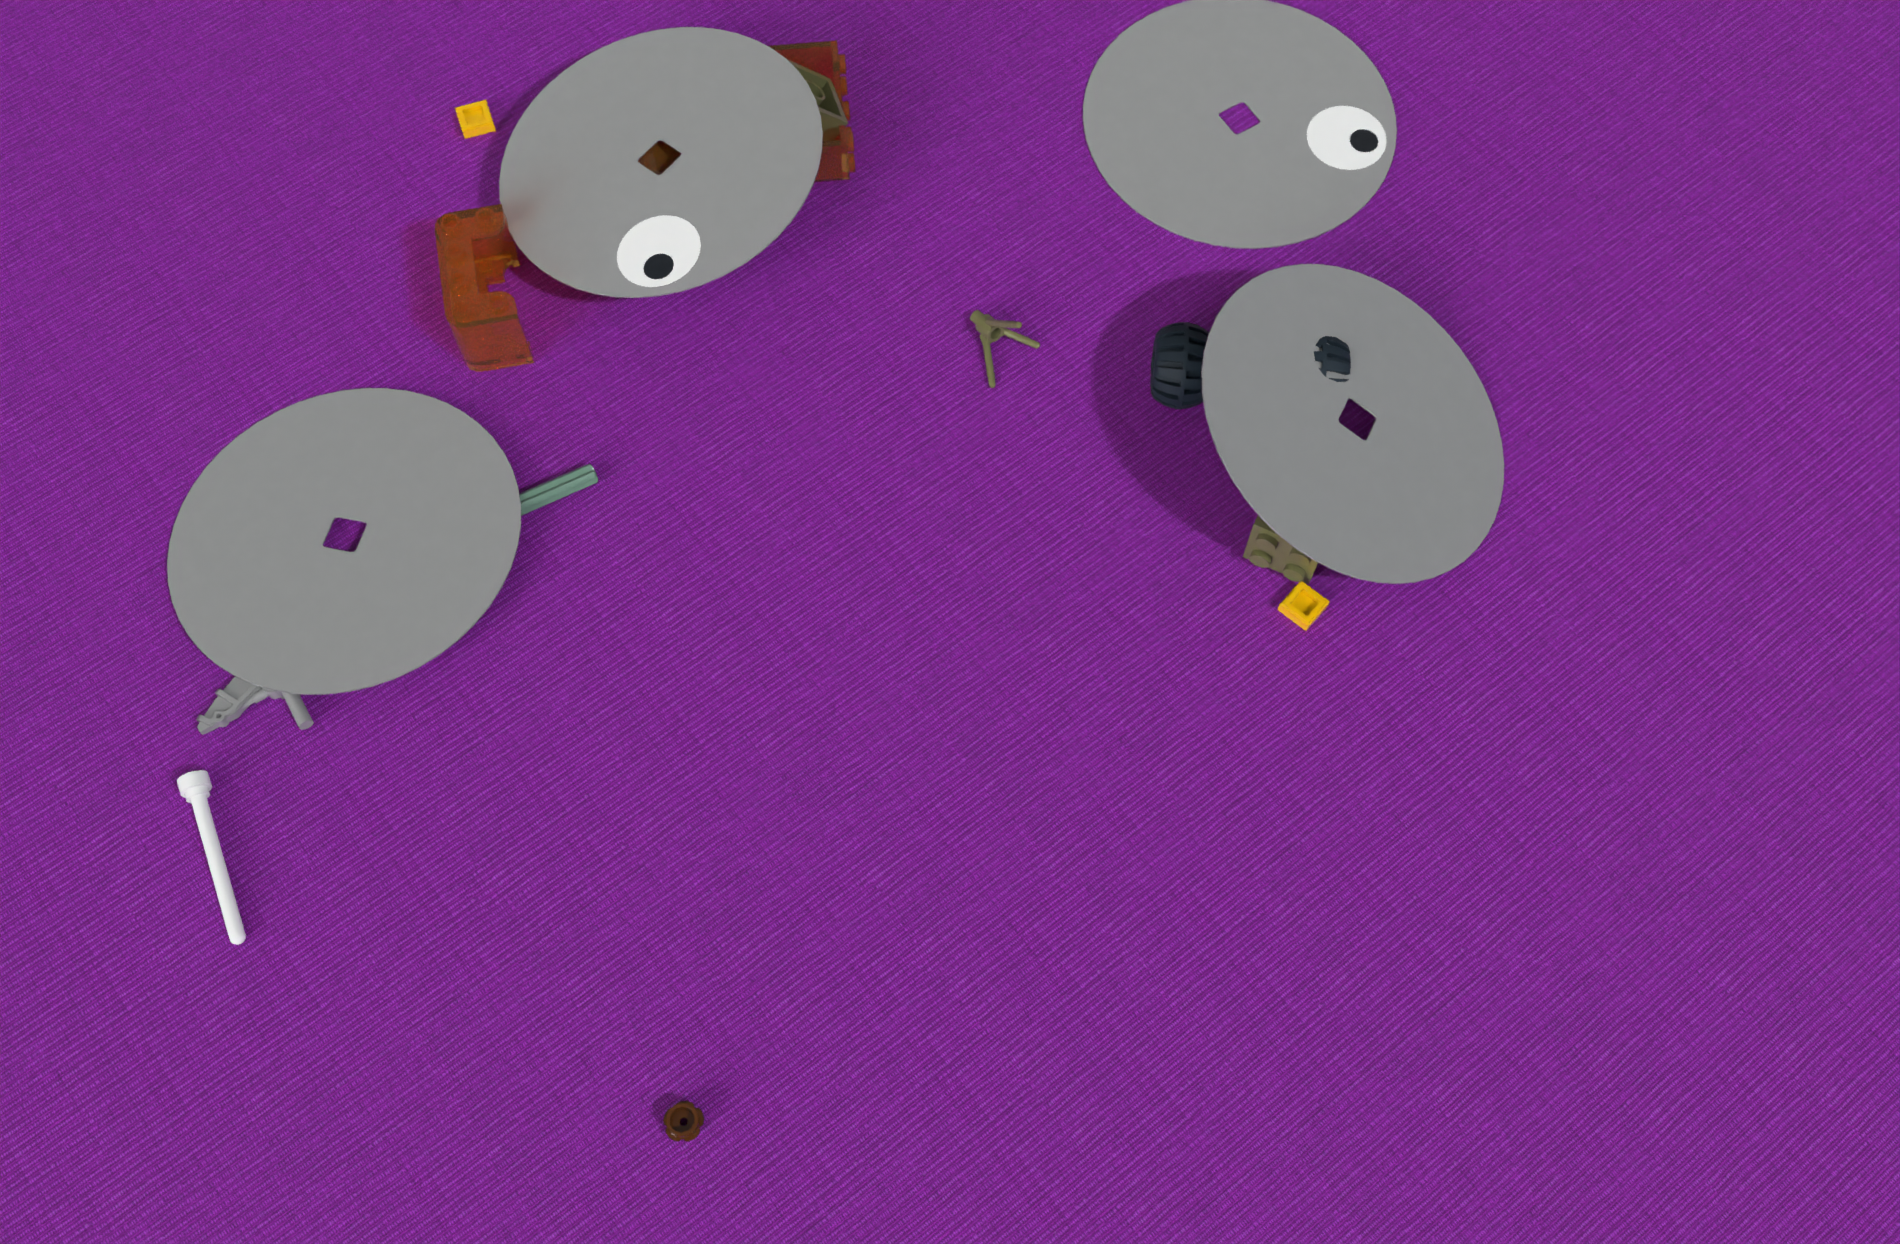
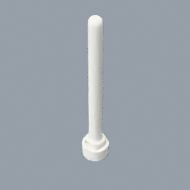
(196, 788)

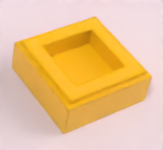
(475, 119)
(1303, 605)

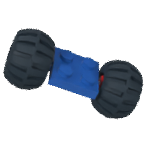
(1179, 359)

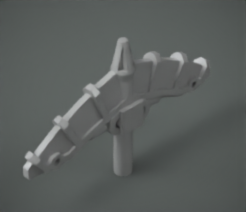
(239, 696)

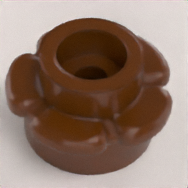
(679, 1111)

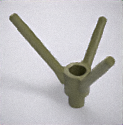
(990, 331)

